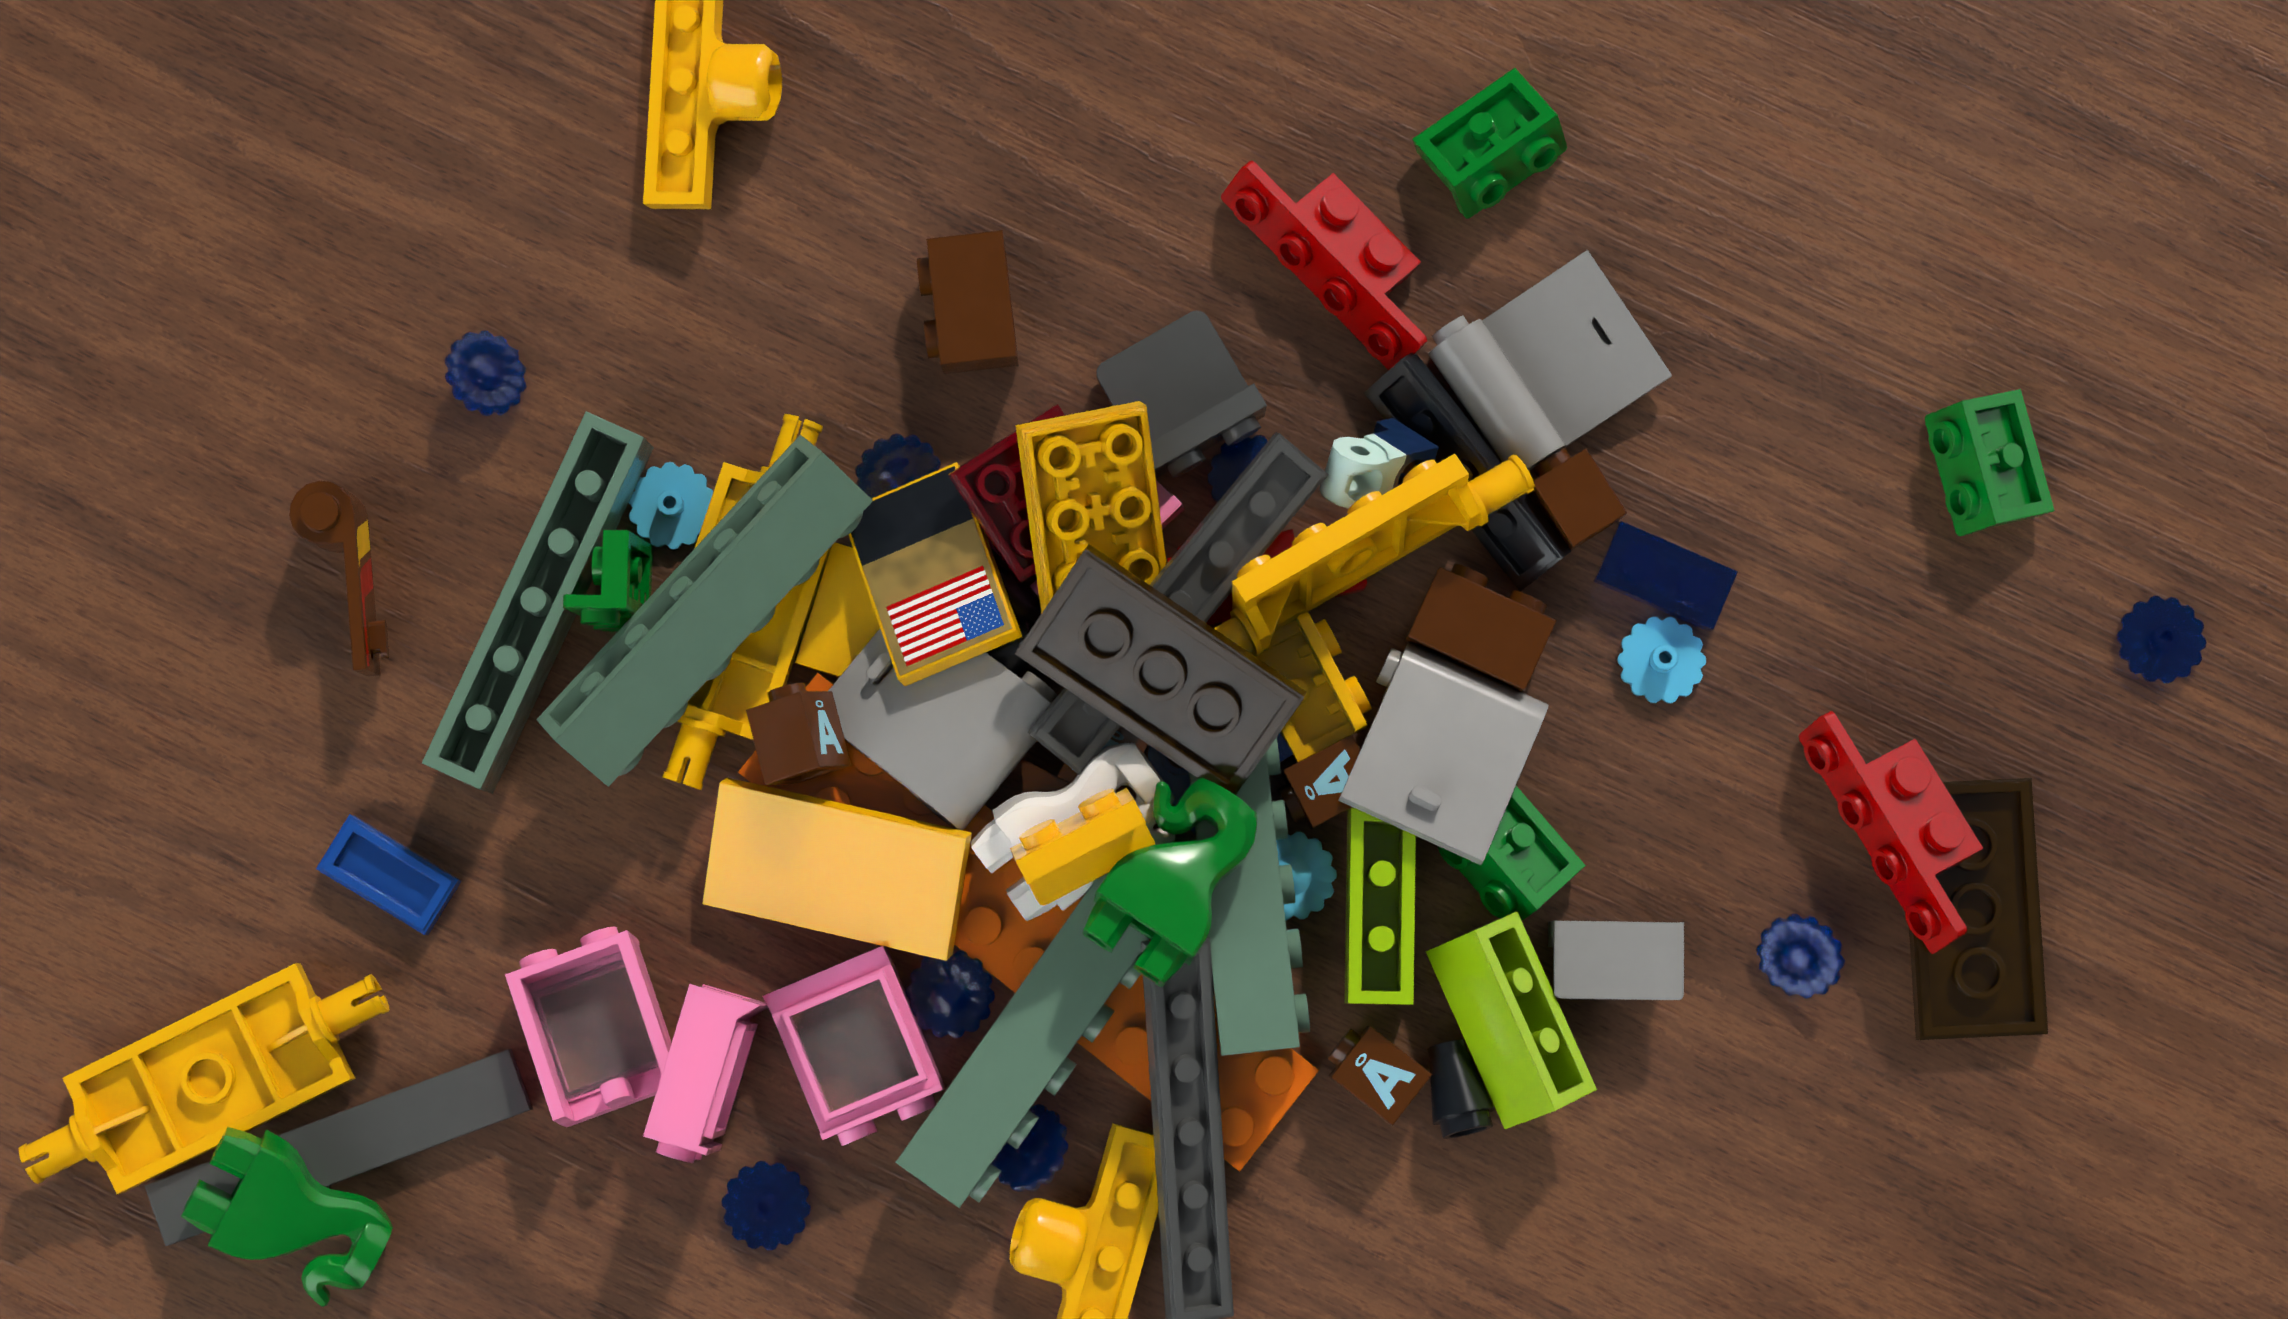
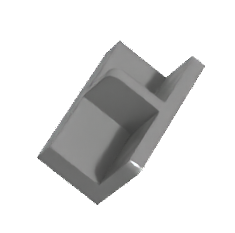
(1617, 960)

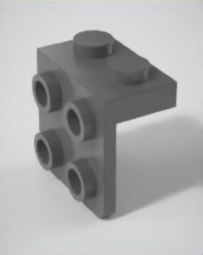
(1188, 390)

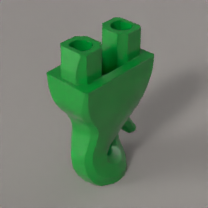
(1170, 885)
(285, 1209)

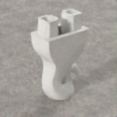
(1110, 769)

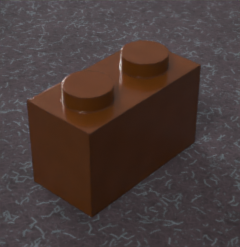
(970, 301)
(1482, 627)

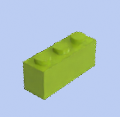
(1379, 912)
(1511, 1021)

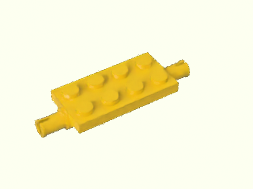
(1365, 541)
(763, 657)
(206, 1073)

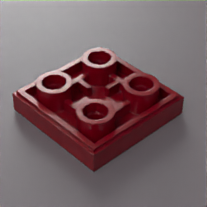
(997, 499)

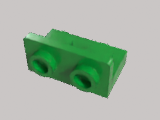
(1492, 143)
(1988, 462)
(625, 579)
(1522, 863)

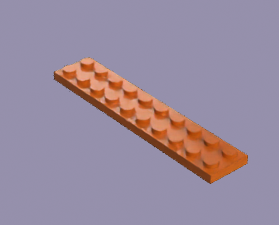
(1252, 1086)

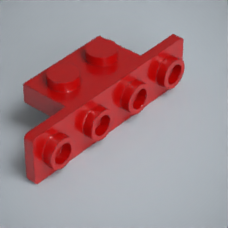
(1336, 253)
(1902, 821)

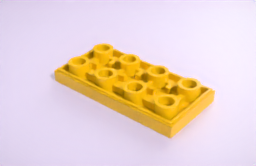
(1092, 485)
(836, 868)

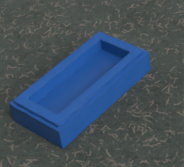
(388, 874)

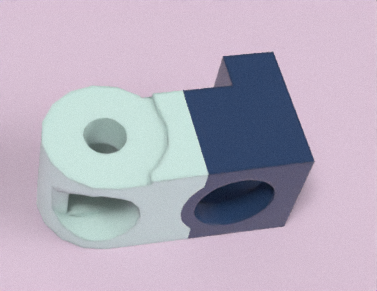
(1373, 462)

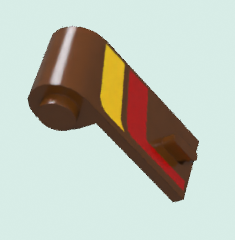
(340, 524)

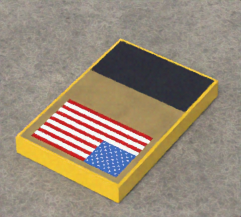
(931, 578)

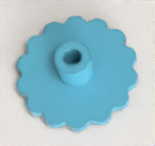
(670, 505)
(1661, 660)
(1310, 872)

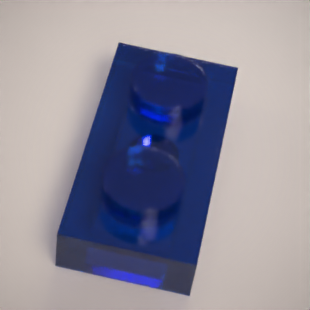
(1665, 576)

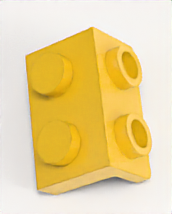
(1331, 704)
(1082, 847)

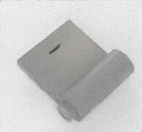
(1542, 368)
(945, 734)
(1443, 751)

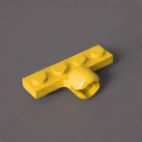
(694, 90)
(1096, 1247)

